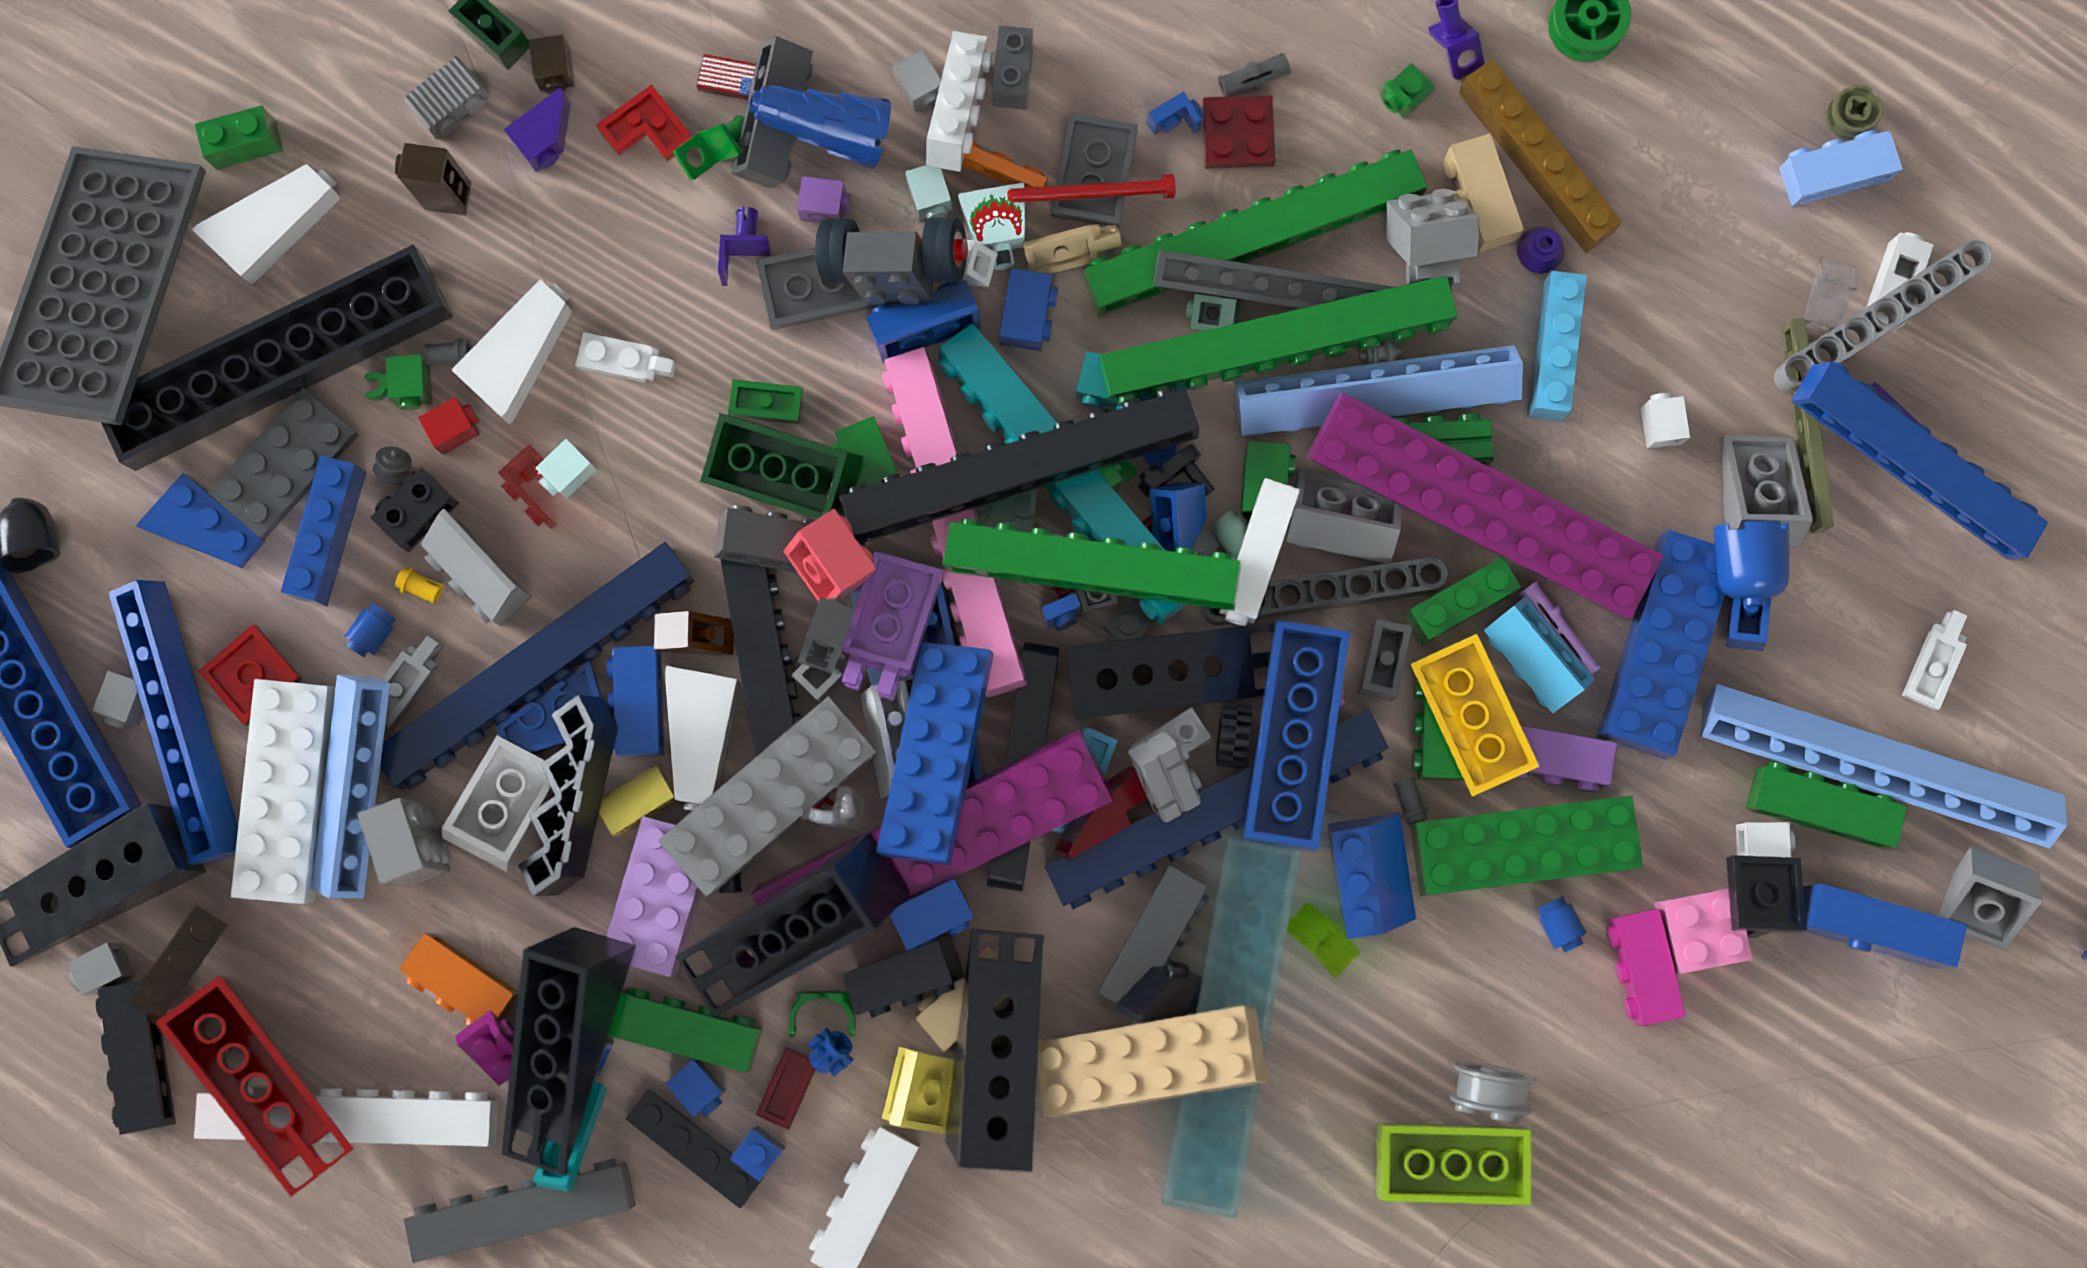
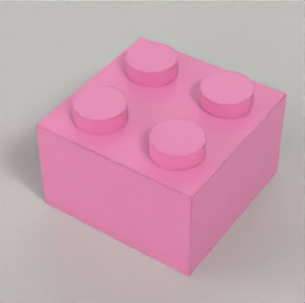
(1702, 932)

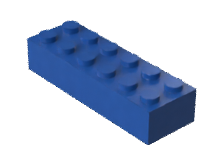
(1665, 649)
(1296, 736)

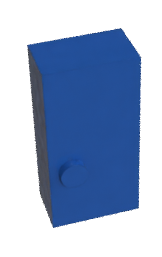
(1883, 927)

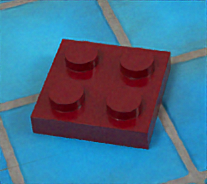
(1239, 131)

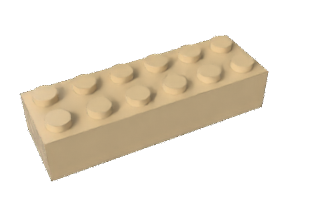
(1151, 1062)

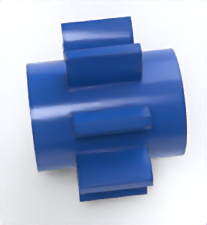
(830, 1052)

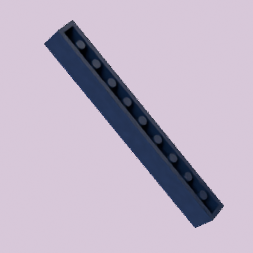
(534, 666)
(1220, 806)

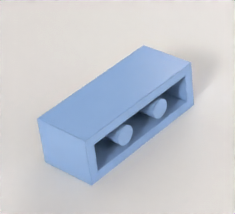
(1840, 167)

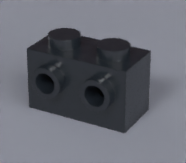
(413, 509)

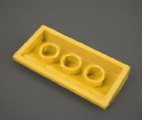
(1475, 715)

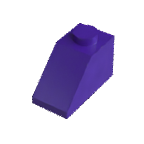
(542, 131)

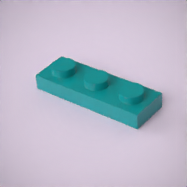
(551, 1180)

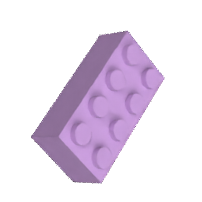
(654, 903)

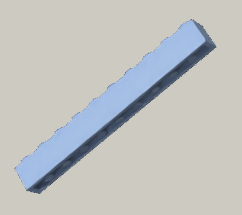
(1884, 766)

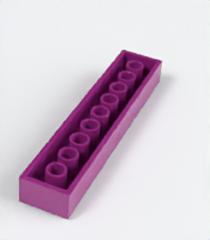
(1484, 506)
(997, 813)

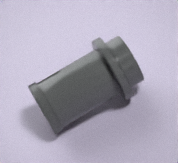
(446, 352)
(1410, 801)

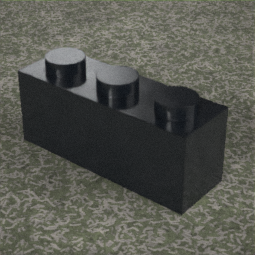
(904, 977)

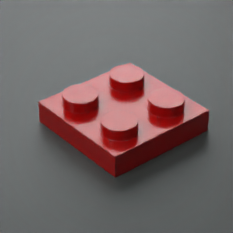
(238, 664)

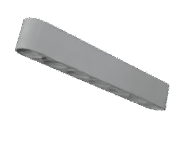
(1894, 305)

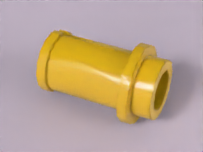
(418, 585)

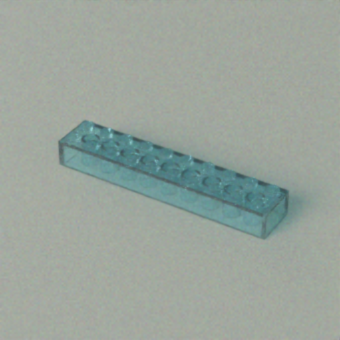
(1237, 970)

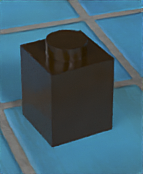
(551, 63)

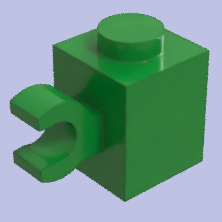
(405, 382)

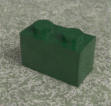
(490, 30)

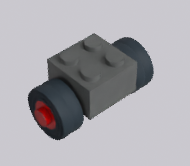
(892, 263)

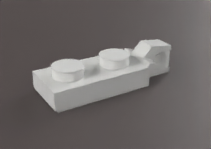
(622, 359)
(1937, 662)

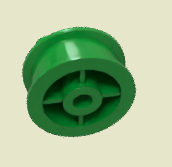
(1588, 27)

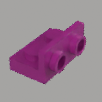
(489, 1045)

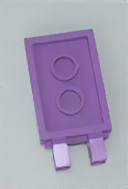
(890, 622)

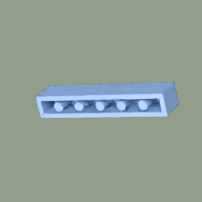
(349, 785)

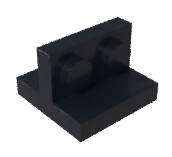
(1766, 894)

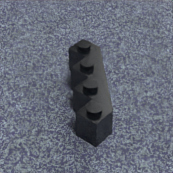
(578, 782)

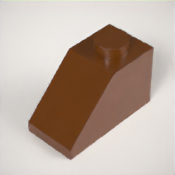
(693, 633)

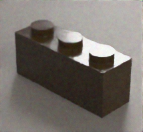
(433, 178)
(177, 963)

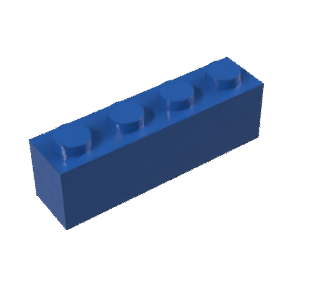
(323, 531)

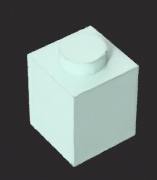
(929, 192)
(564, 470)

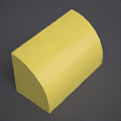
(636, 798)

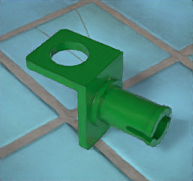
(714, 145)

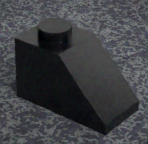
(1162, 994)

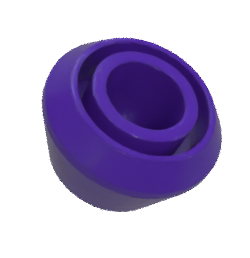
(1540, 250)

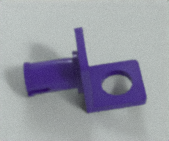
(1456, 37)
(743, 243)

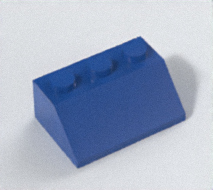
(923, 324)
(1372, 874)

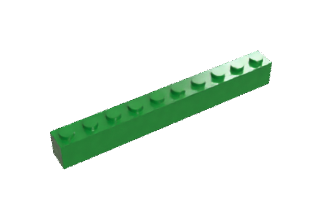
(1260, 229)
(1278, 340)

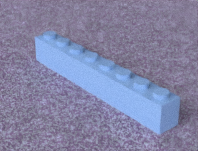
(1389, 387)

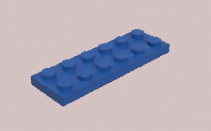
(935, 753)

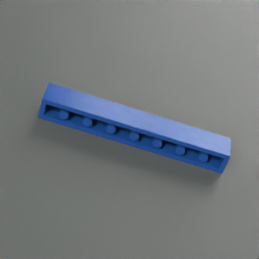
(1919, 460)
(176, 721)

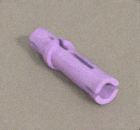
(1536, 595)

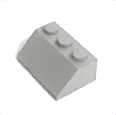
(1343, 518)
(472, 569)

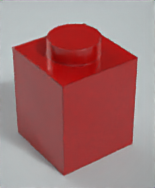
(450, 425)

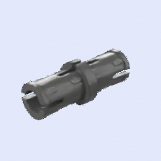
(1254, 75)

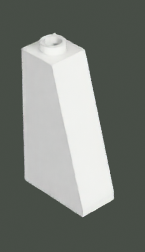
(269, 222)
(515, 349)
(1261, 548)
(700, 730)

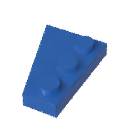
(201, 523)

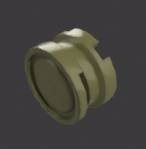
(1853, 112)

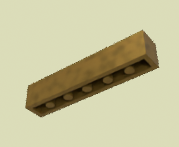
(1539, 156)

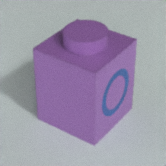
(822, 199)

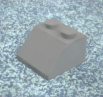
(1991, 897)

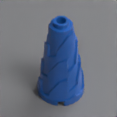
(842, 123)

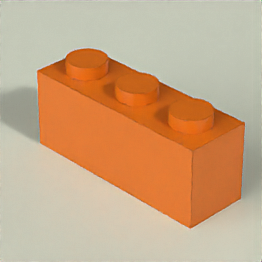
(456, 980)

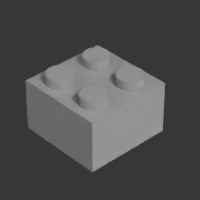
(1432, 228)

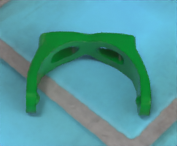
(839, 997)

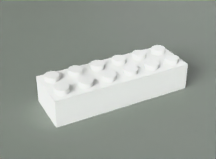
(282, 791)

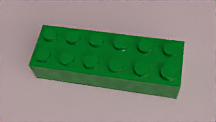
(1526, 845)

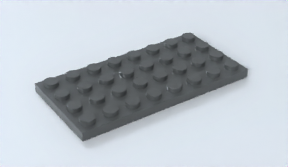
(96, 284)

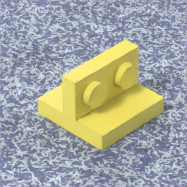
(919, 1091)

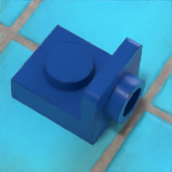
(1169, 115)

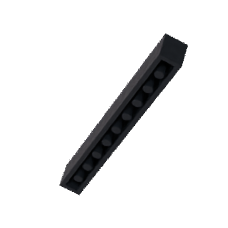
(1020, 465)

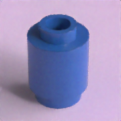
(369, 630)
(1561, 924)

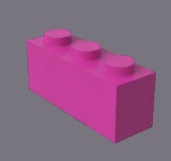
(1645, 967)

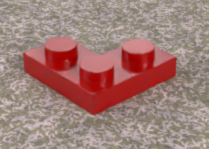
(641, 117)

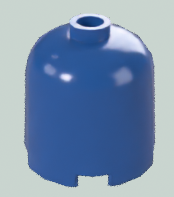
(1752, 560)

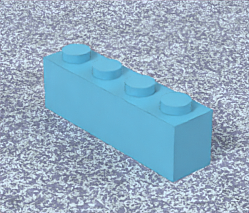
(1557, 346)

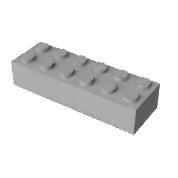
(767, 797)

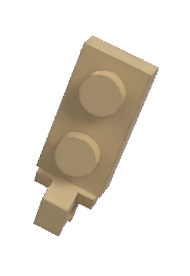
(1070, 248)

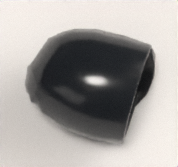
(24, 527)

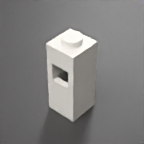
(1902, 260)

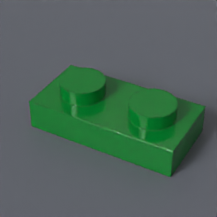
(765, 401)

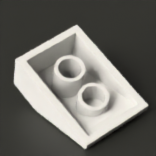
(497, 803)

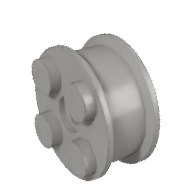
(1492, 1090)

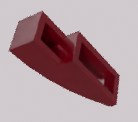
(1105, 821)

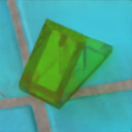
(1322, 939)

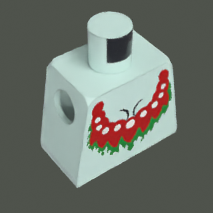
(995, 221)

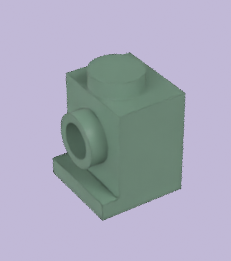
(1198, 311)

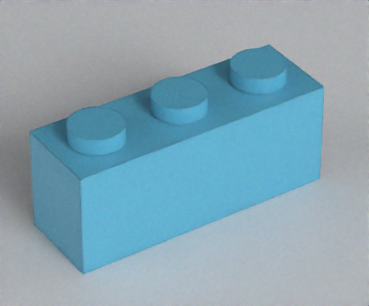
(1538, 655)

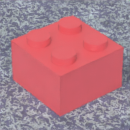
(830, 557)

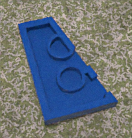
(534, 725)

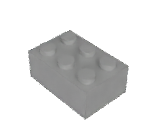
(404, 842)

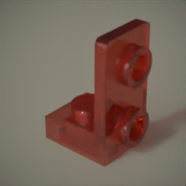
(523, 469)

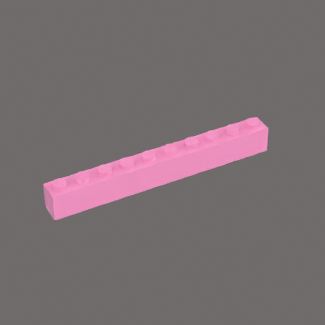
(931, 440)

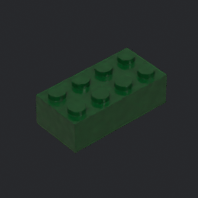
(779, 467)

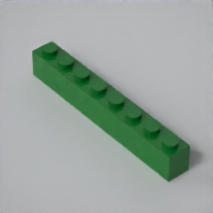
(1092, 565)

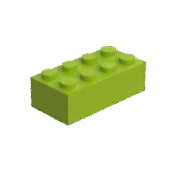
(1453, 1163)

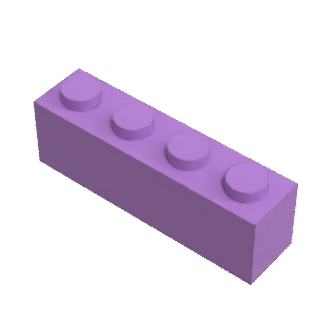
(1571, 759)

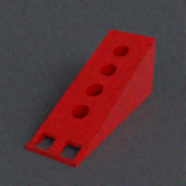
(229, 1086)

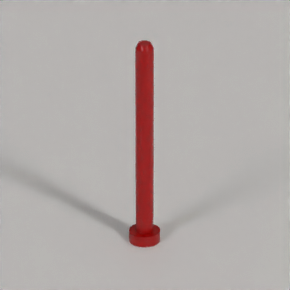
(1165, 186)

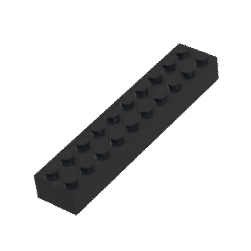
(278, 356)

